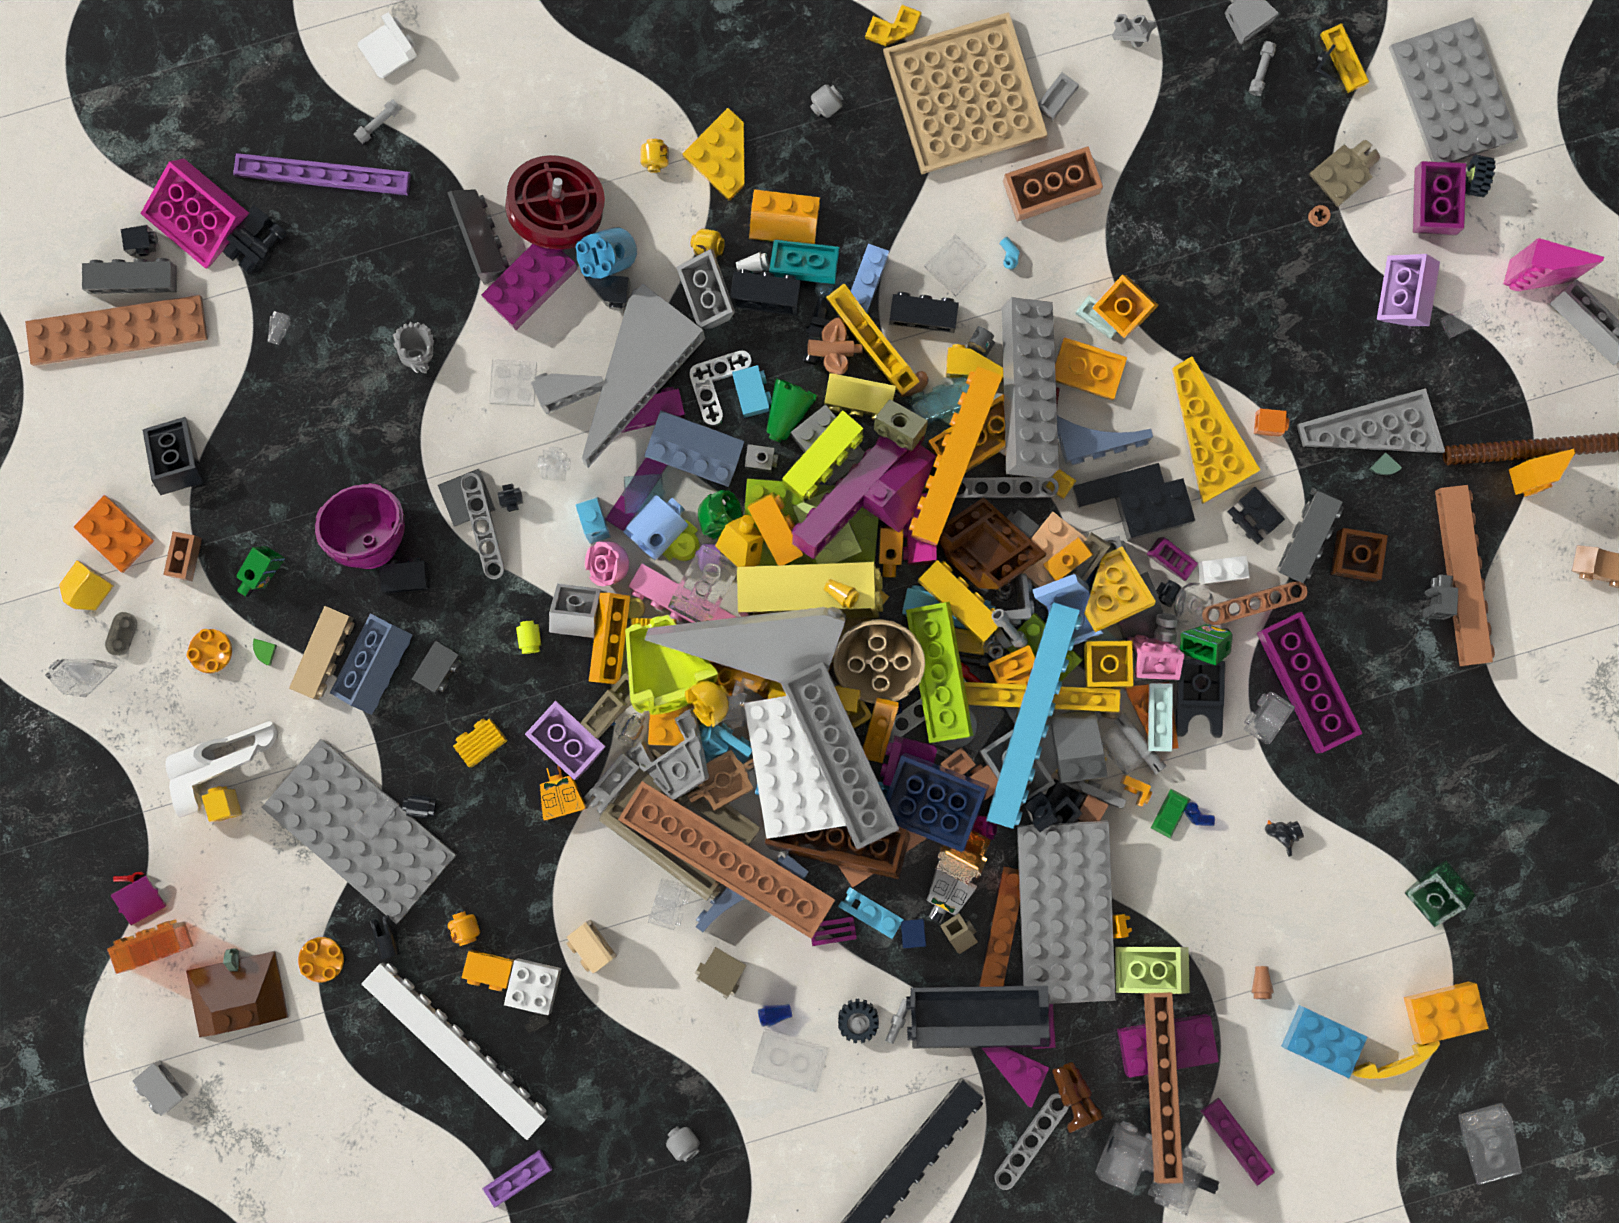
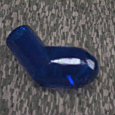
(1197, 817)

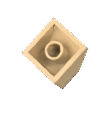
(590, 946)

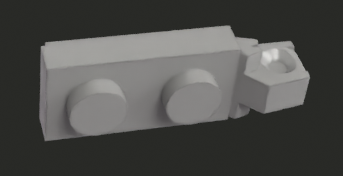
(1093, 789)

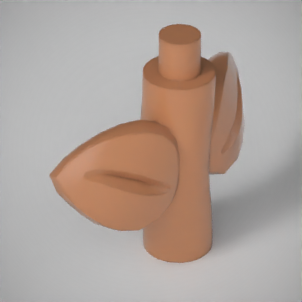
(834, 347)

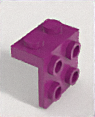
(898, 748)

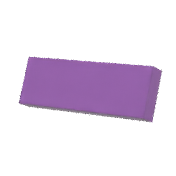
(517, 1178)

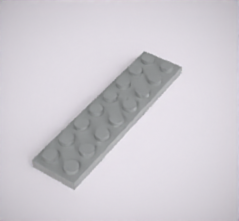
(839, 755)

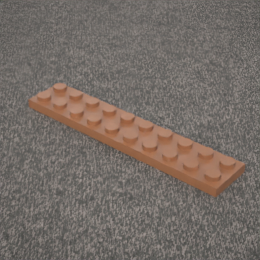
(726, 859)

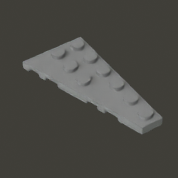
(1389, 424)

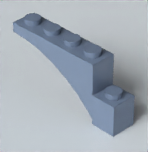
(1082, 442)
(730, 898)

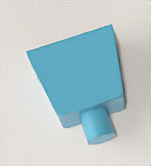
(593, 520)

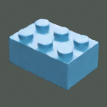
(1324, 1041)

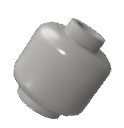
(826, 101)
(682, 1143)

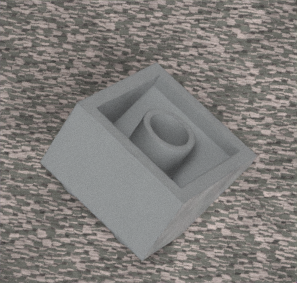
(574, 610)

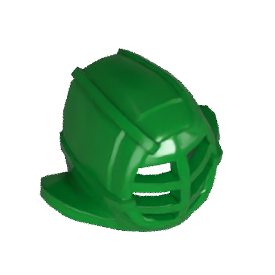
(715, 515)

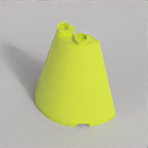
(661, 673)

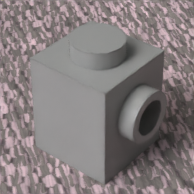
(760, 458)

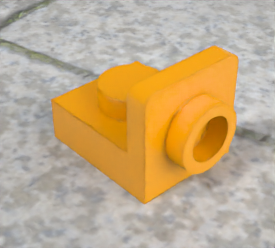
(1133, 786)

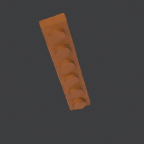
(1002, 929)

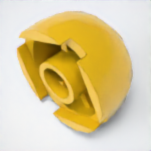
(709, 702)

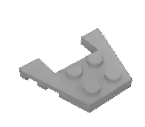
(680, 767)

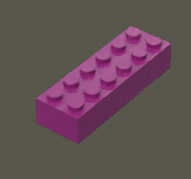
(1309, 683)

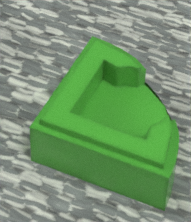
(264, 651)

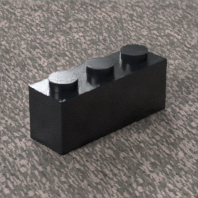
(923, 312)

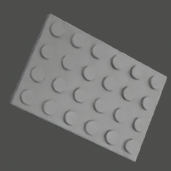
(1453, 92)

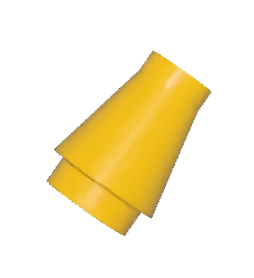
(842, 593)

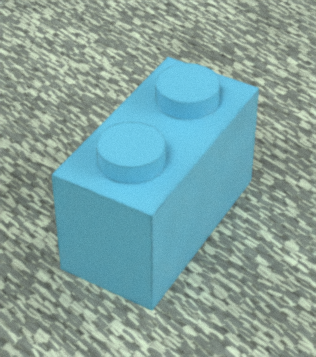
(751, 391)

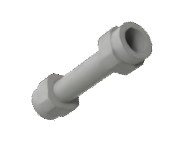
(1267, 52)
(363, 134)
(1001, 619)

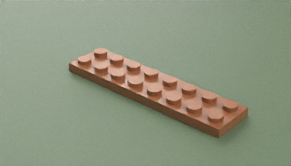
(116, 330)

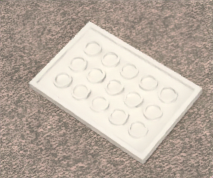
(787, 773)

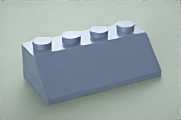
(694, 448)
(371, 664)

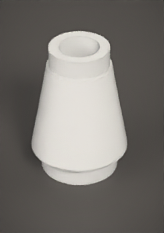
(756, 263)

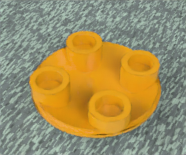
(209, 651)
(320, 959)

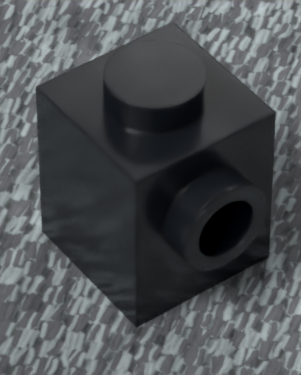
(139, 240)

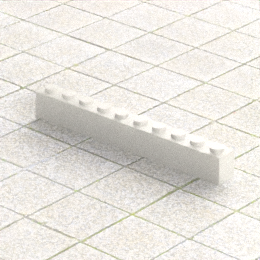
(455, 1050)

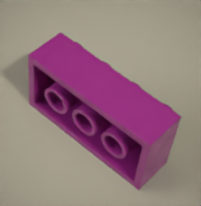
(528, 283)
(1193, 1045)

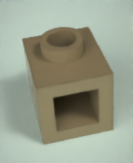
(959, 933)

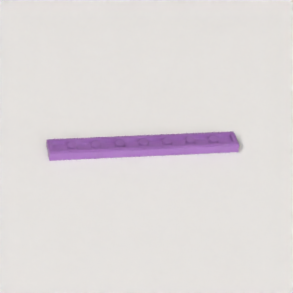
(322, 174)

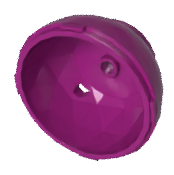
(354, 519)

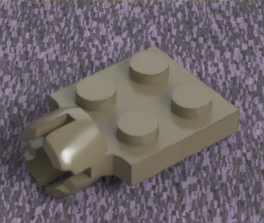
(1345, 171)

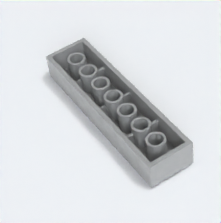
(1029, 388)

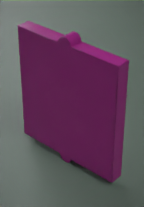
(138, 900)

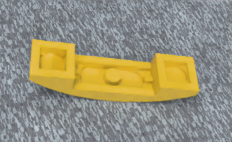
(1421, 1053)

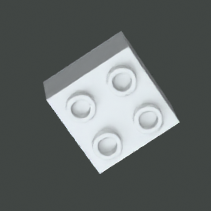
(532, 986)

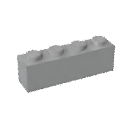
(1590, 319)

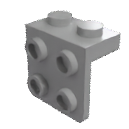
(1025, 607)

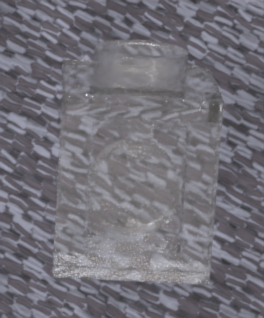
(738, 697)

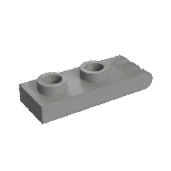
(612, 782)

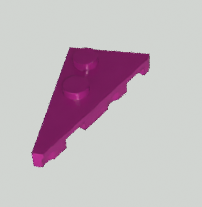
(1020, 1071)

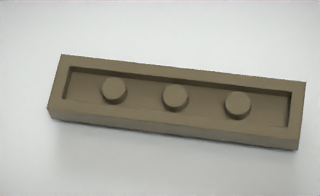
(1098, 548)

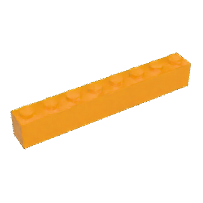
(956, 456)

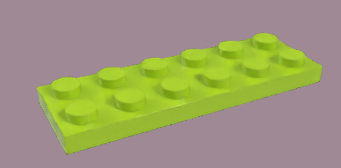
(942, 681)

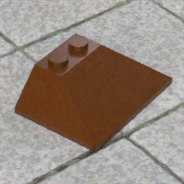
(987, 546)
(239, 998)

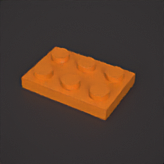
(113, 533)

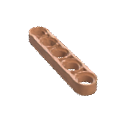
(1244, 603)

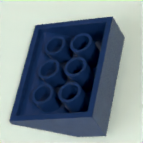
(935, 801)

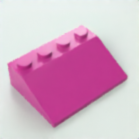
(193, 212)
(1548, 264)

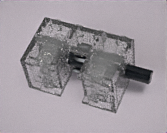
(1131, 1151)

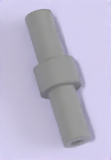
(897, 1022)

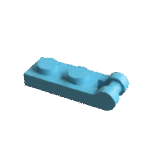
(871, 913)

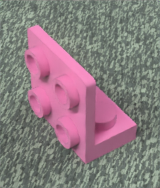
(1156, 658)

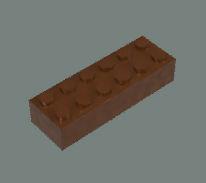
(837, 847)

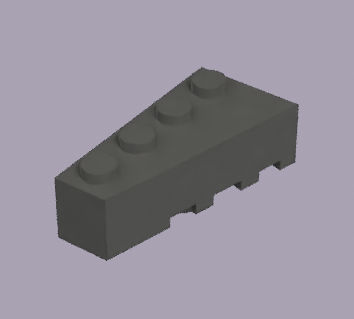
(1310, 535)

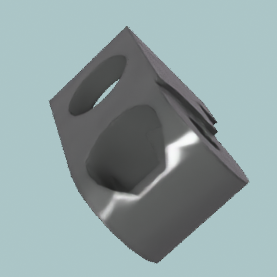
(981, 341)

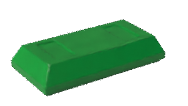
(1170, 813)

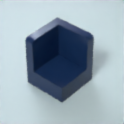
(913, 933)

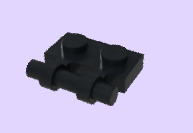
(1260, 511)

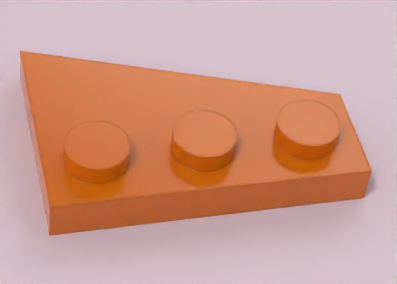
(1140, 701)

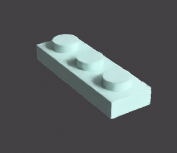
(1160, 717)

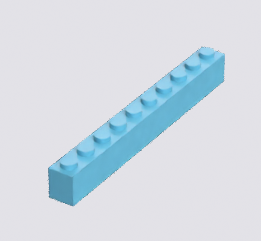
(1033, 715)

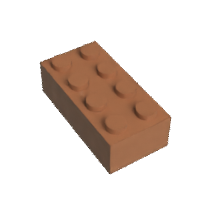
(1052, 183)

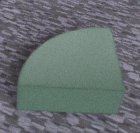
(1385, 465)
(231, 959)

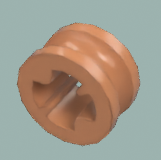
(1314, 219)

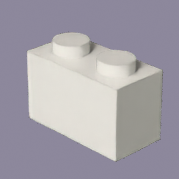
(1223, 570)

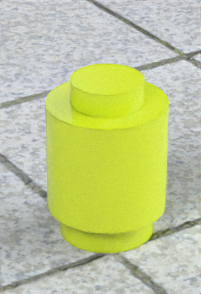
(528, 637)

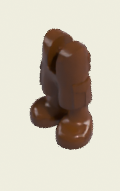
(1072, 1091)

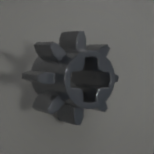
(510, 497)
(1168, 592)

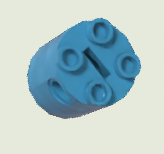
(606, 252)

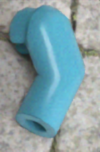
(1012, 253)

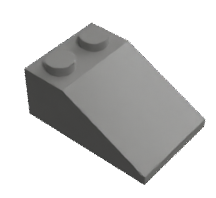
(560, 390)

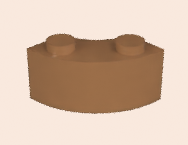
(1596, 564)

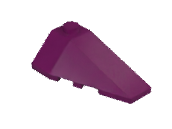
(900, 488)

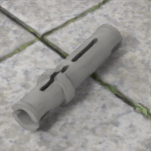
(1139, 743)

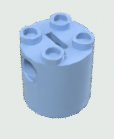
(657, 526)

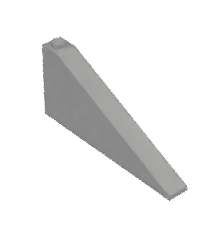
(646, 354)
(760, 644)

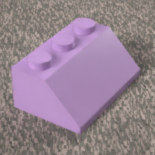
(1408, 289)
(565, 741)

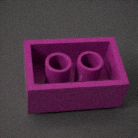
(1439, 198)

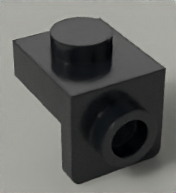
(1060, 790)

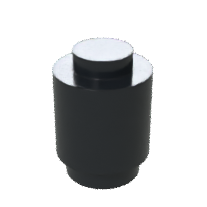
(419, 806)

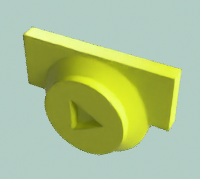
(684, 546)

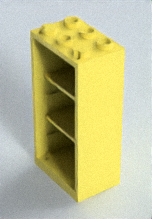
(802, 587)

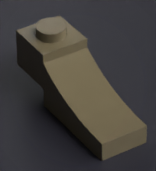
(608, 708)

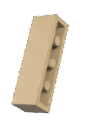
(321, 653)

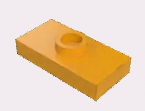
(1068, 559)

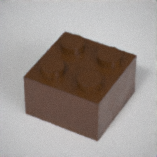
(1359, 554)

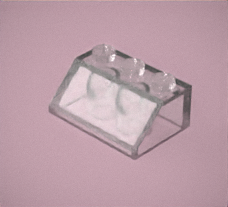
(79, 676)

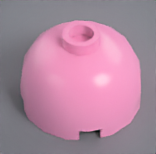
(606, 563)

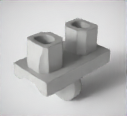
(1133, 30)

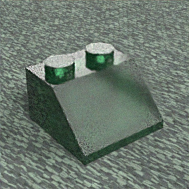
(1440, 894)

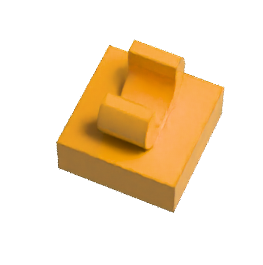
(1119, 926)

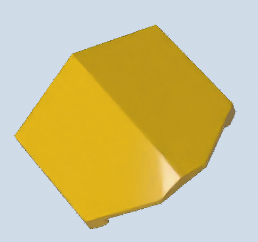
(84, 588)

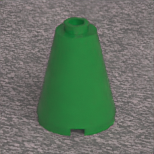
(787, 409)

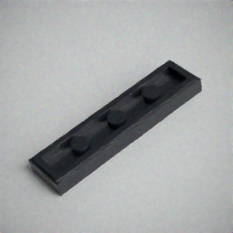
(1117, 484)

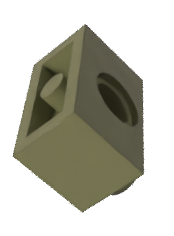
(912, 425)

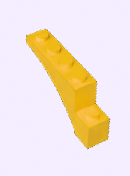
(872, 340)

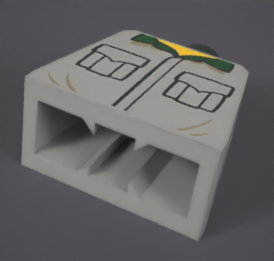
(947, 895)

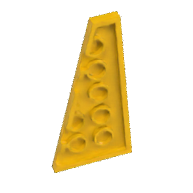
(1213, 441)

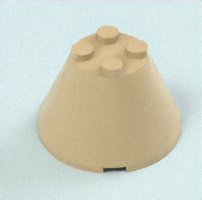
(879, 660)

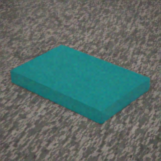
(804, 261)

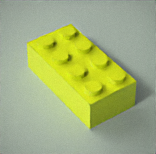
(823, 456)

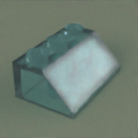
(940, 402)

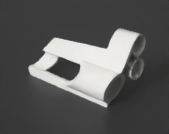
(198, 764)

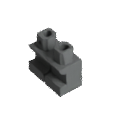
(1443, 598)

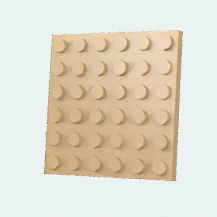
(965, 93)

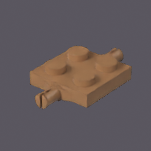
(726, 781)

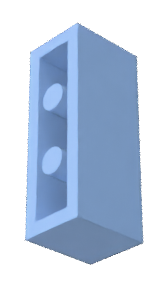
(869, 275)

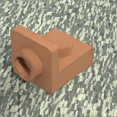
(958, 762)

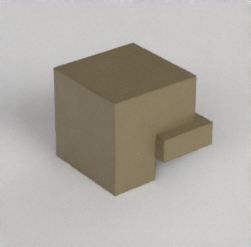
(721, 972)

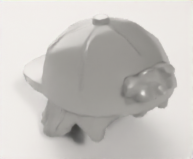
(414, 346)

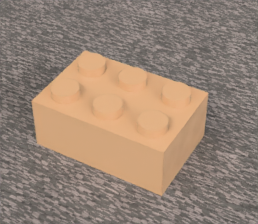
(1051, 538)

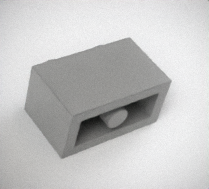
(159, 1088)

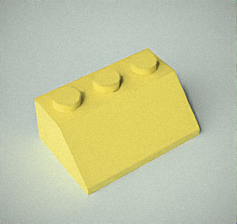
(857, 395)

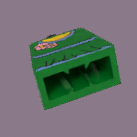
(258, 569)
(1207, 643)

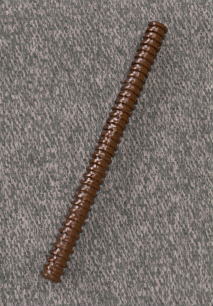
(1530, 448)

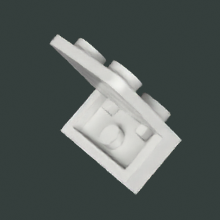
(387, 47)

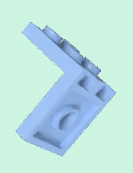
(1071, 593)

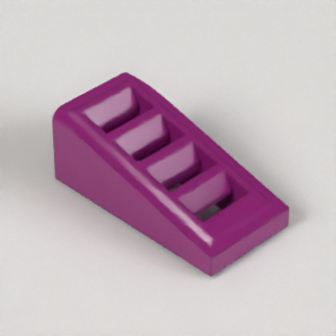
(1154, 552)

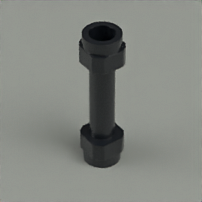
(981, 661)

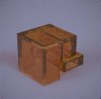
(967, 863)

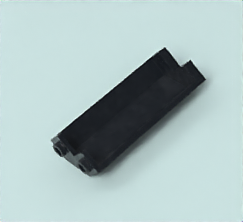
(979, 1017)

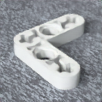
(707, 382)

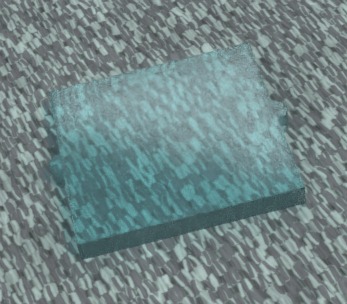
(640, 491)

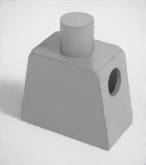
(1249, 17)

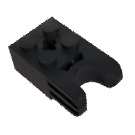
(1203, 701)

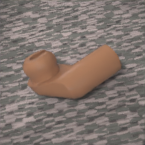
(919, 387)

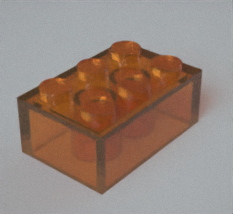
(149, 946)

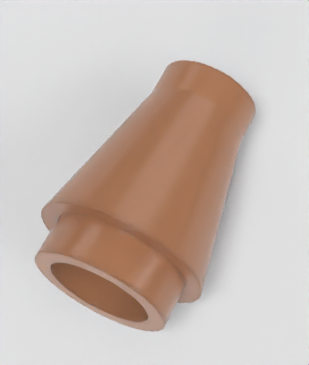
(1262, 984)

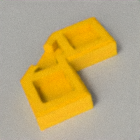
(888, 33)

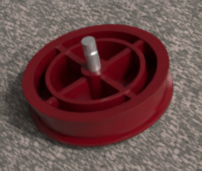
(554, 202)

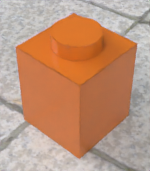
(1271, 422)

